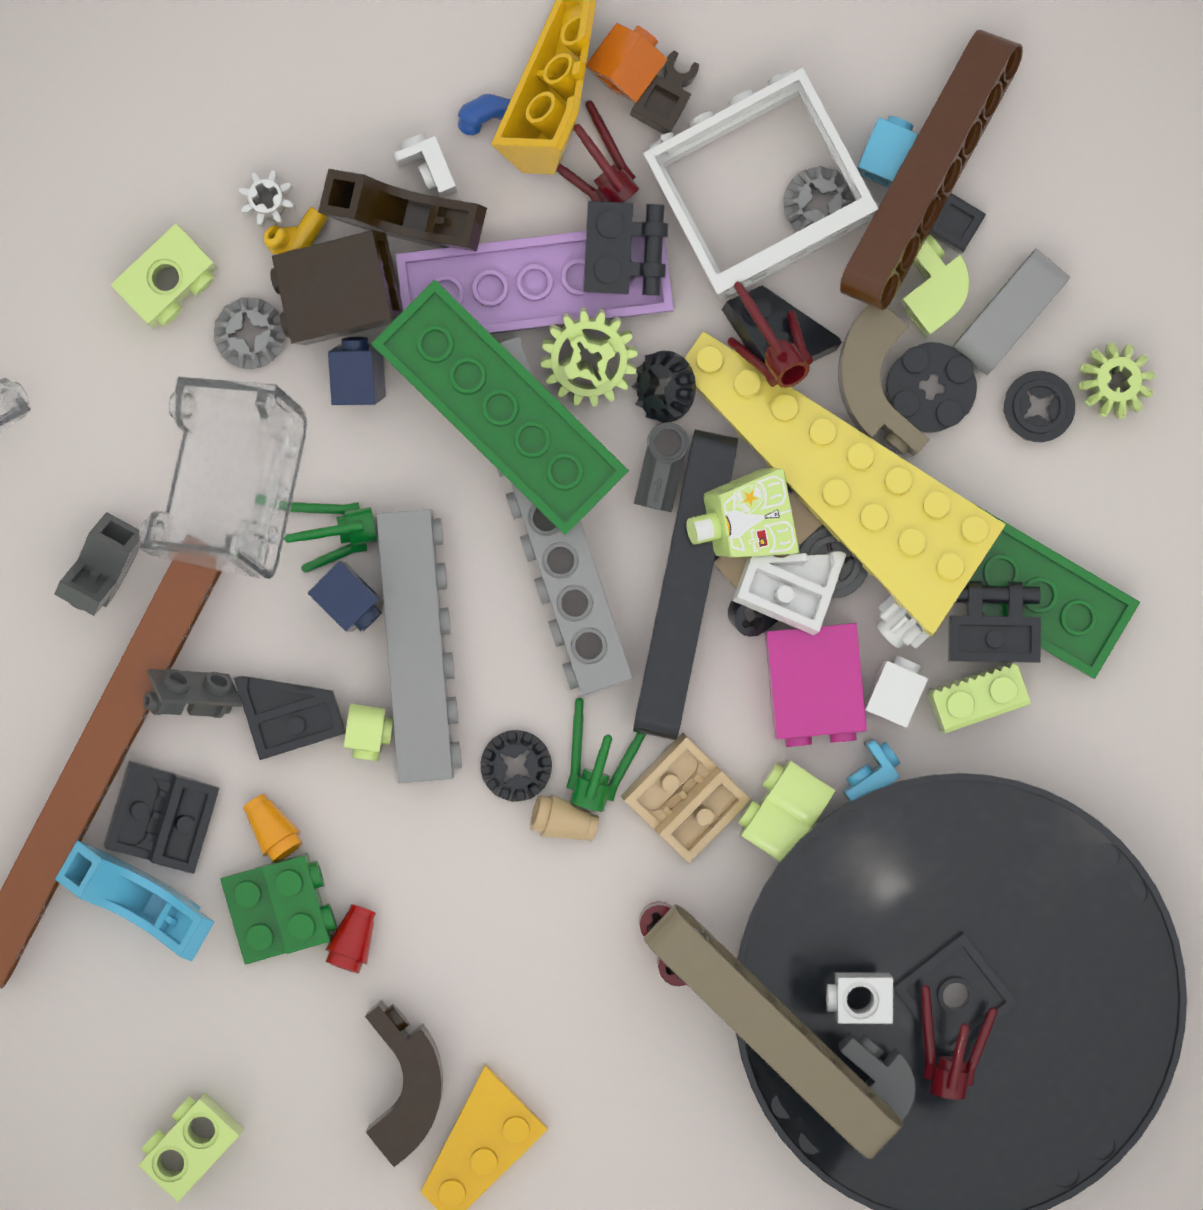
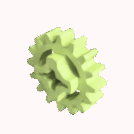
(606, 346)

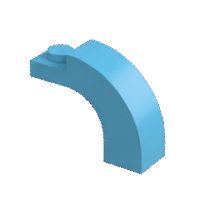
(136, 897)

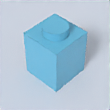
(886, 150)

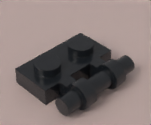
(609, 248)
(996, 637)

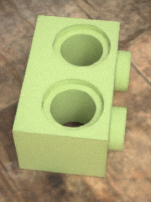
(196, 1151)

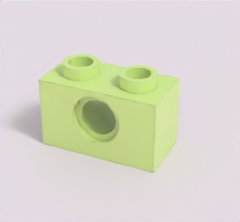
(139, 281)

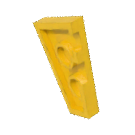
(483, 1144)

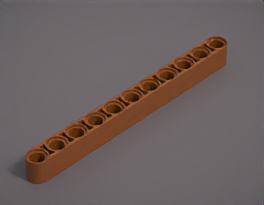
(98, 756)

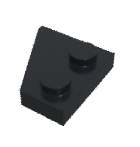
(774, 309)
(288, 714)

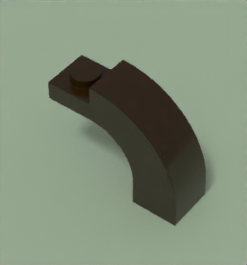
(401, 212)
(413, 1114)

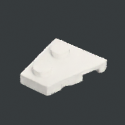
(791, 587)

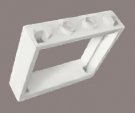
(742, 110)

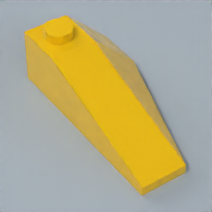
(549, 91)

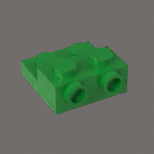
(278, 908)

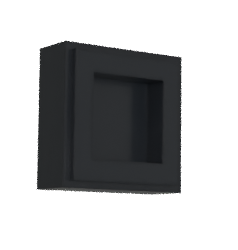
(957, 223)

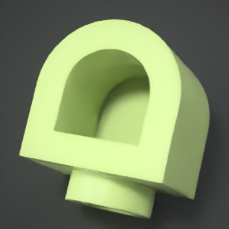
(367, 731)

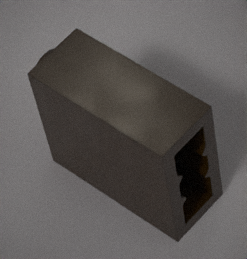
(336, 288)

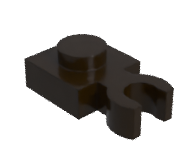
(664, 98)

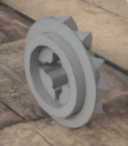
(799, 195)
(266, 345)

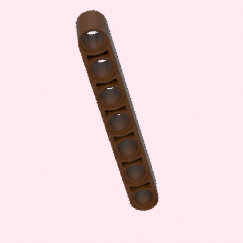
(931, 169)

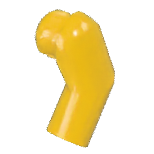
(295, 237)

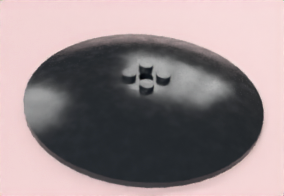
(1034, 919)

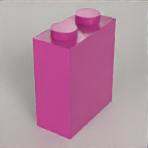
(815, 684)

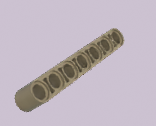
(773, 1031)

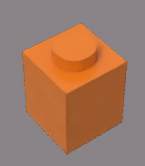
(627, 61)

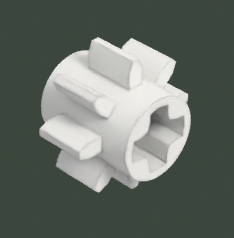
(279, 200)
(899, 625)

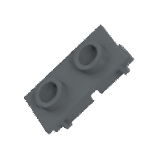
(205, 692)

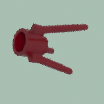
(616, 181)
(785, 362)
(952, 1074)

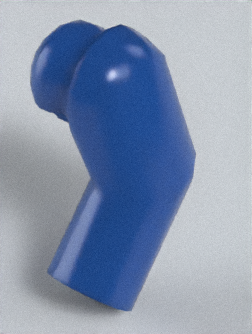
(479, 111)

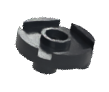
(953, 373)

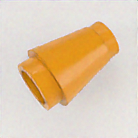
(272, 829)

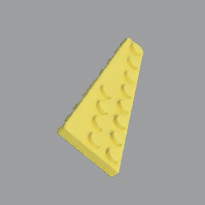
(887, 512)

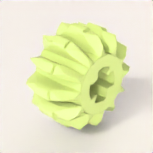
(1131, 384)

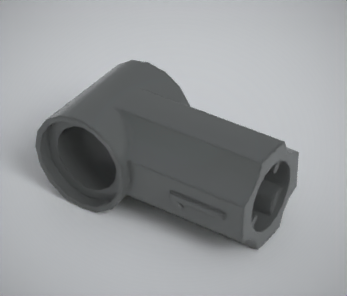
(660, 472)

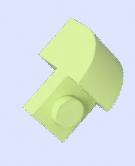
(941, 293)

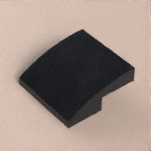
(161, 817)

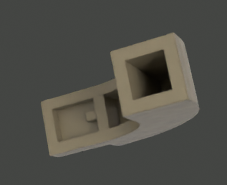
(860, 379)

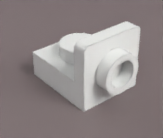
(435, 170)

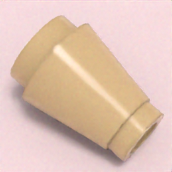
(561, 819)

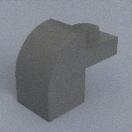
(101, 565)
(888, 1078)

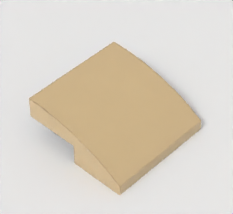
(685, 798)

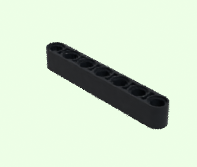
(682, 592)

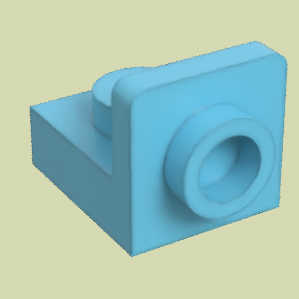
(868, 779)

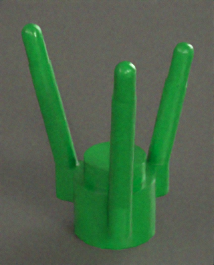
(354, 527)
(592, 787)

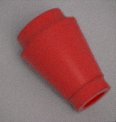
(352, 940)

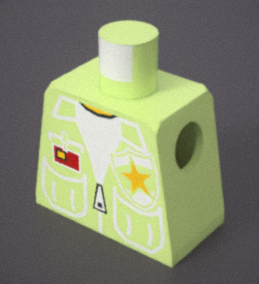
(747, 517)

